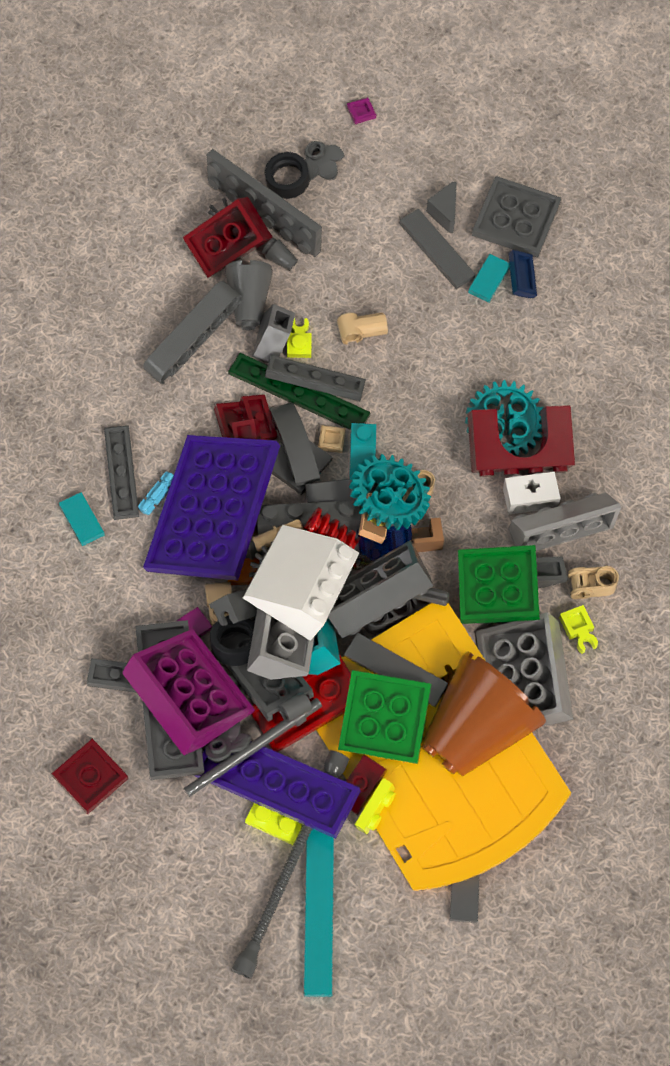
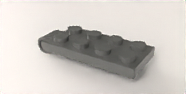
(266, 692)

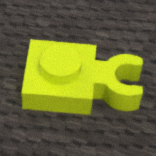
(299, 342)
(578, 625)

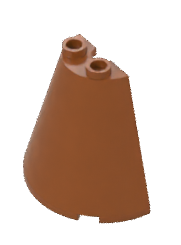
(479, 717)

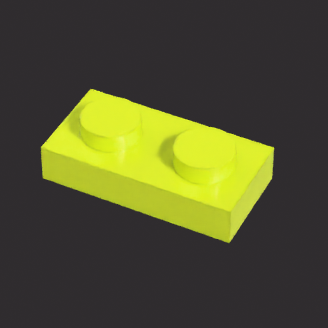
(370, 815)
(273, 823)

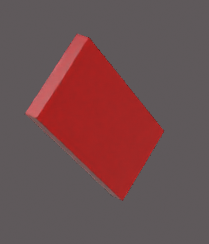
(330, 689)

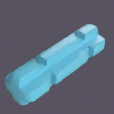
(156, 494)

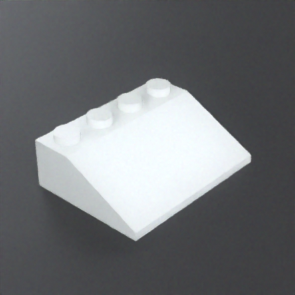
(301, 579)

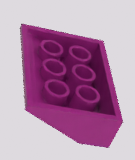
(187, 690)

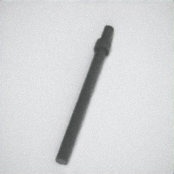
(253, 747)

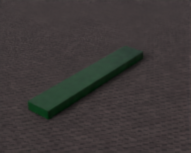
(314, 401)

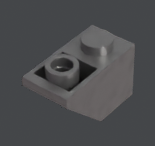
(273, 332)

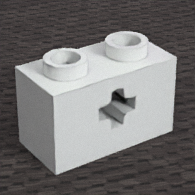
(519, 496)

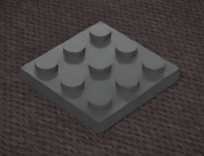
(516, 216)

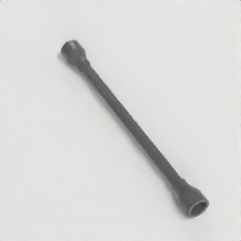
(247, 960)

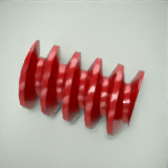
(322, 526)

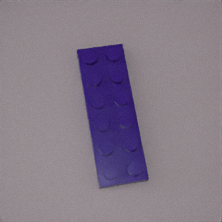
(289, 789)

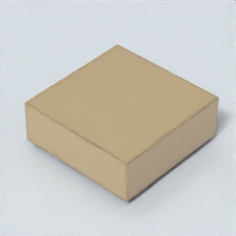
(331, 438)

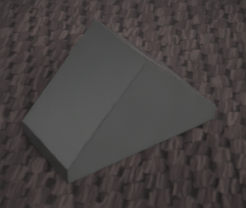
(443, 206)

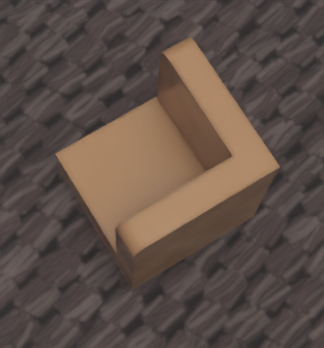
(430, 537)

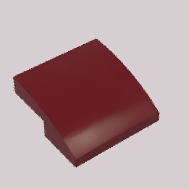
(249, 408)

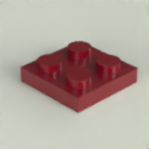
(90, 776)

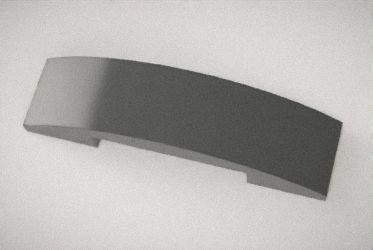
(295, 443)

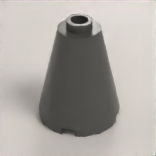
(253, 285)

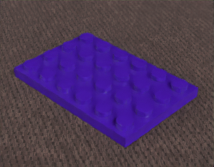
(212, 507)

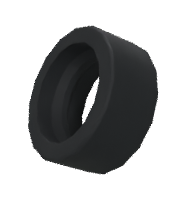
(283, 160)
(229, 656)

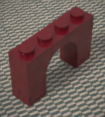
(490, 456)

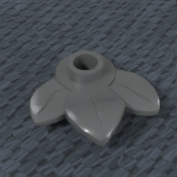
(325, 162)
(227, 743)

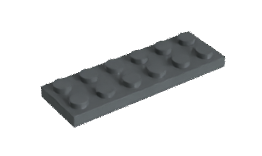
(271, 207)
(163, 755)

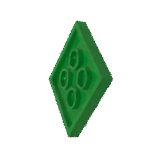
(498, 584)
(385, 716)

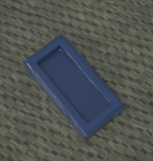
(522, 274)

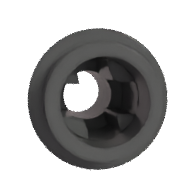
(279, 254)

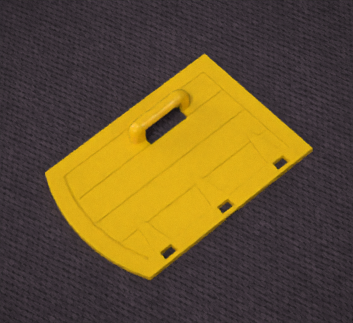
(448, 820)

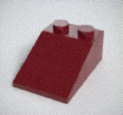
(227, 236)

